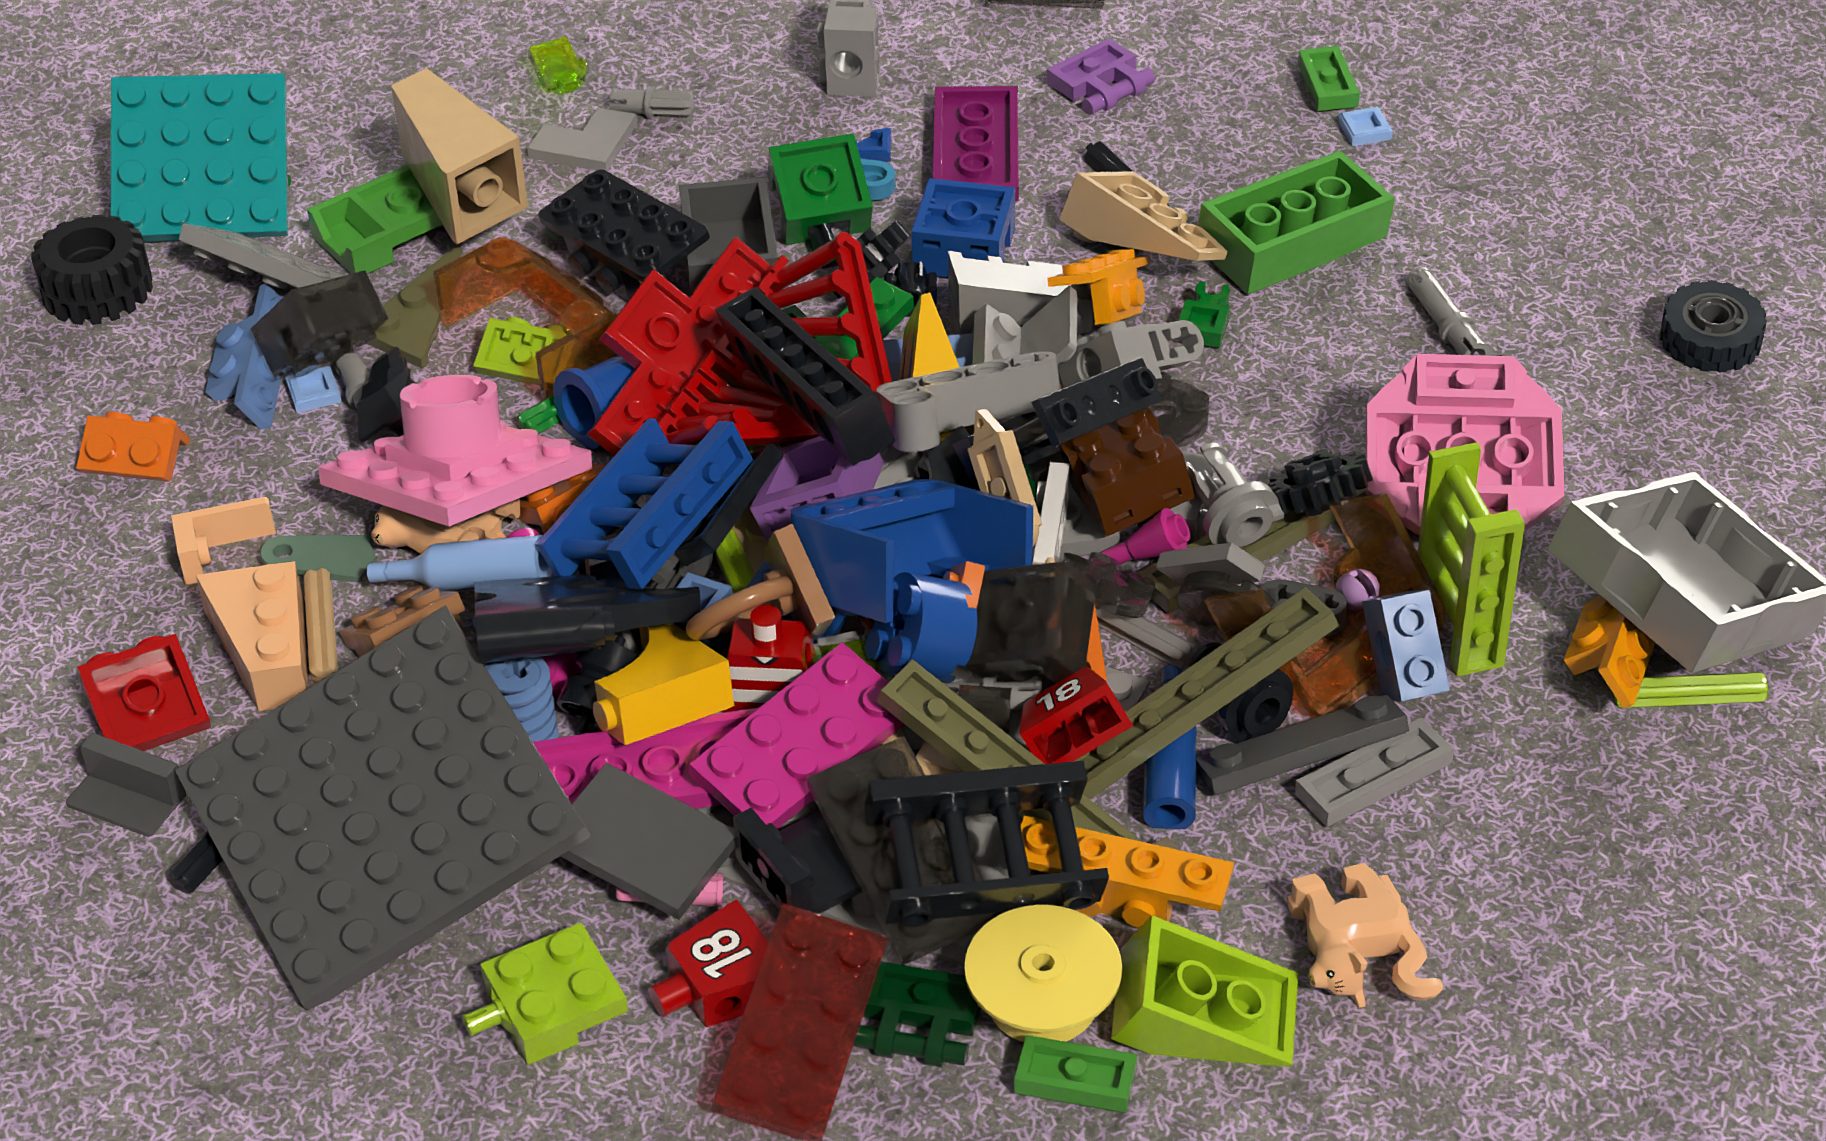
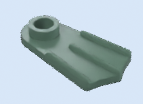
(341, 555)

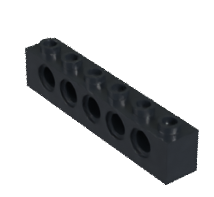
(806, 376)

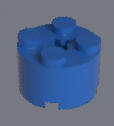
(927, 626)

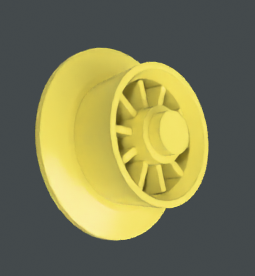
(1043, 971)

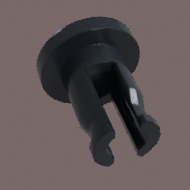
(1257, 709)

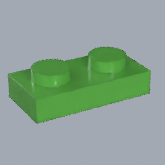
(1328, 78)
(1075, 1073)

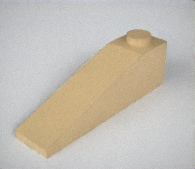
(1135, 215)

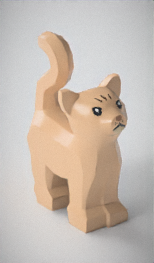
(401, 529)
(1358, 929)

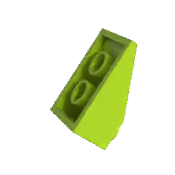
(1203, 999)

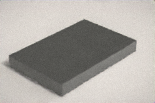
(648, 841)

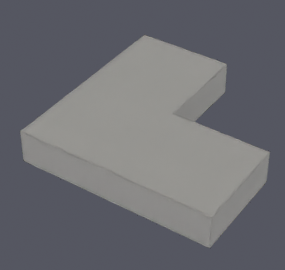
(589, 149)
(1217, 557)

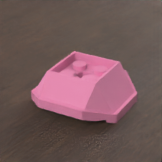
(1458, 402)

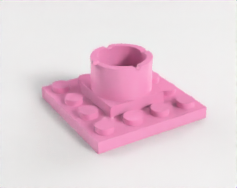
(453, 455)

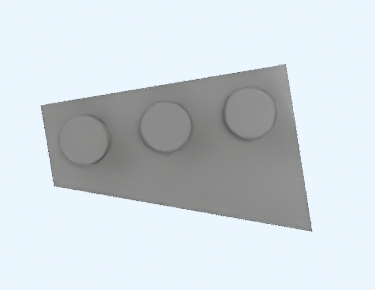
(1007, 288)

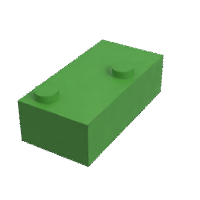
(1296, 220)

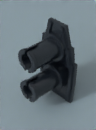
(380, 395)

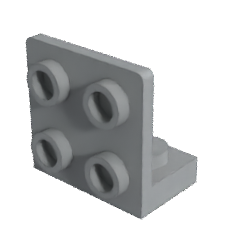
(1047, 331)

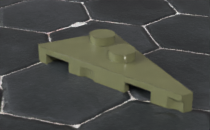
(414, 316)

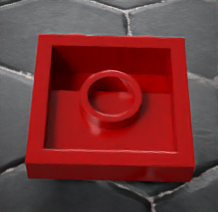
(144, 694)

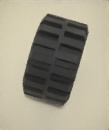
(92, 269)

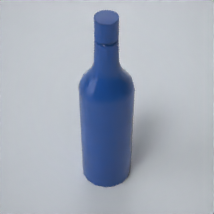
(1171, 778)

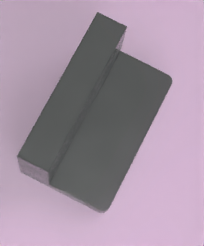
(126, 786)

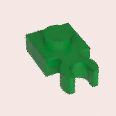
(1208, 313)

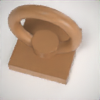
(788, 586)

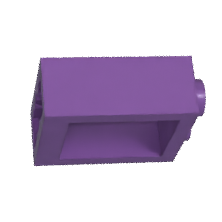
(807, 478)

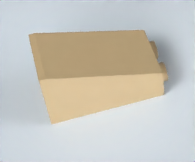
(458, 155)

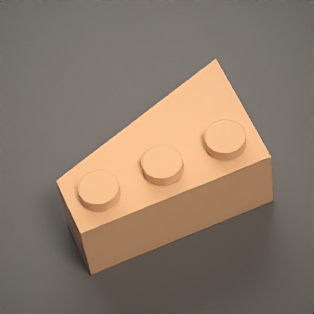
(261, 628)

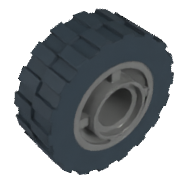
(1713, 326)

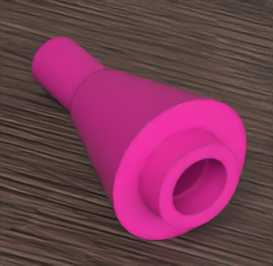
(1160, 534)

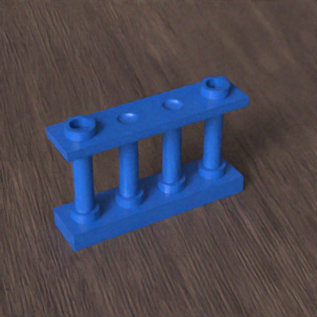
(664, 521)

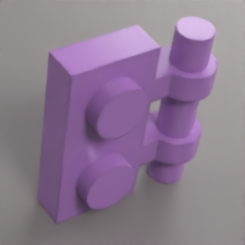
(1093, 70)

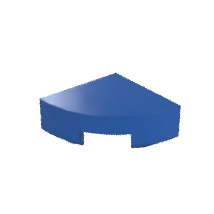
(876, 146)

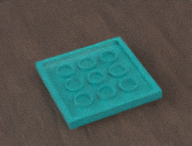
(200, 153)

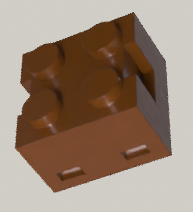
(1127, 471)

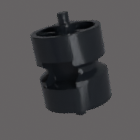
(579, 690)

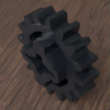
(880, 249)
(1320, 481)

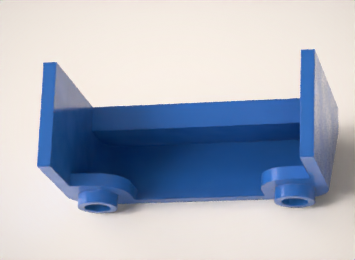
(907, 527)

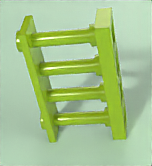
(1469, 558)

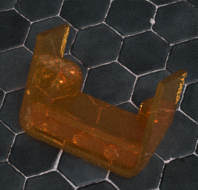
(509, 266)
(1342, 665)

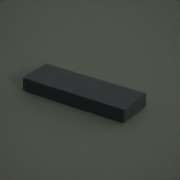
(726, 512)

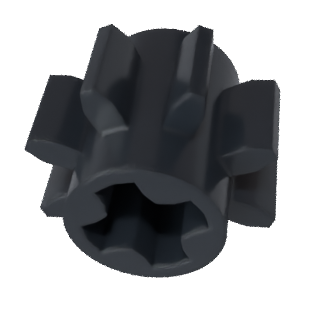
(914, 280)

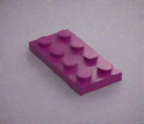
(977, 135)

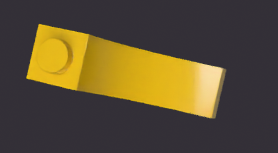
(663, 687)

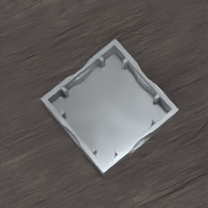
(1691, 571)

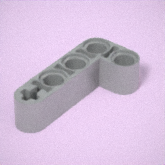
(947, 399)

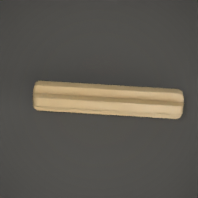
(320, 624)

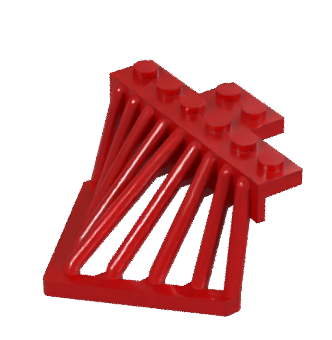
(687, 359)

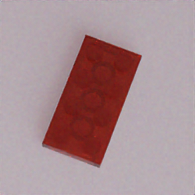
(800, 1024)

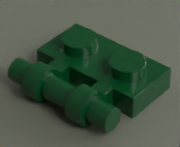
(921, 1000)

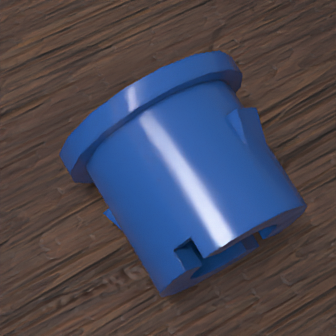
(586, 393)

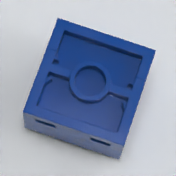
(964, 220)

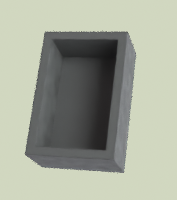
(728, 211)

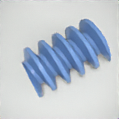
(529, 694)

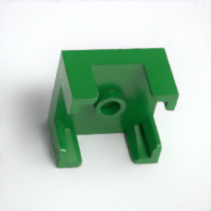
(819, 185)

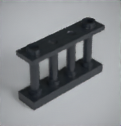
(1075, 412)
(993, 792)

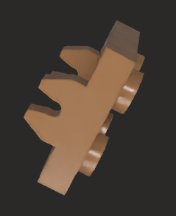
(375, 627)

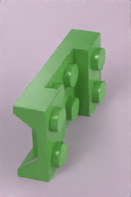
(372, 219)

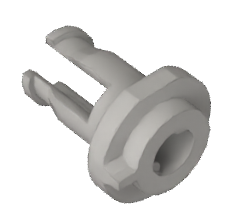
(1237, 510)

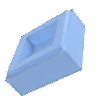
(1365, 126)
(313, 389)

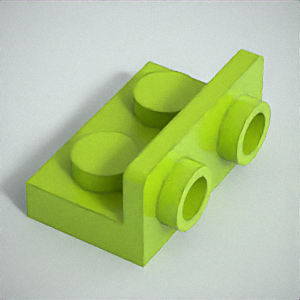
(510, 349)

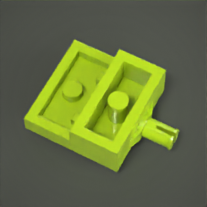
(548, 993)

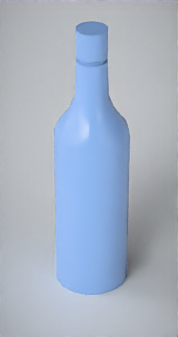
(462, 563)

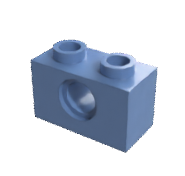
(1406, 645)

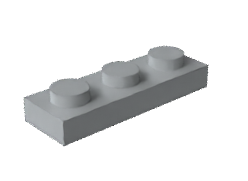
(1373, 773)

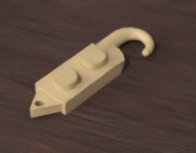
(1000, 465)

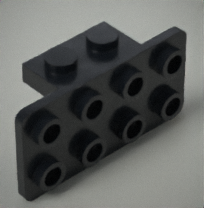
(620, 232)

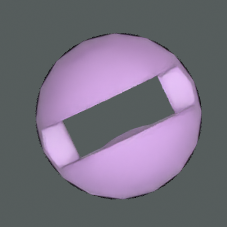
(1354, 590)

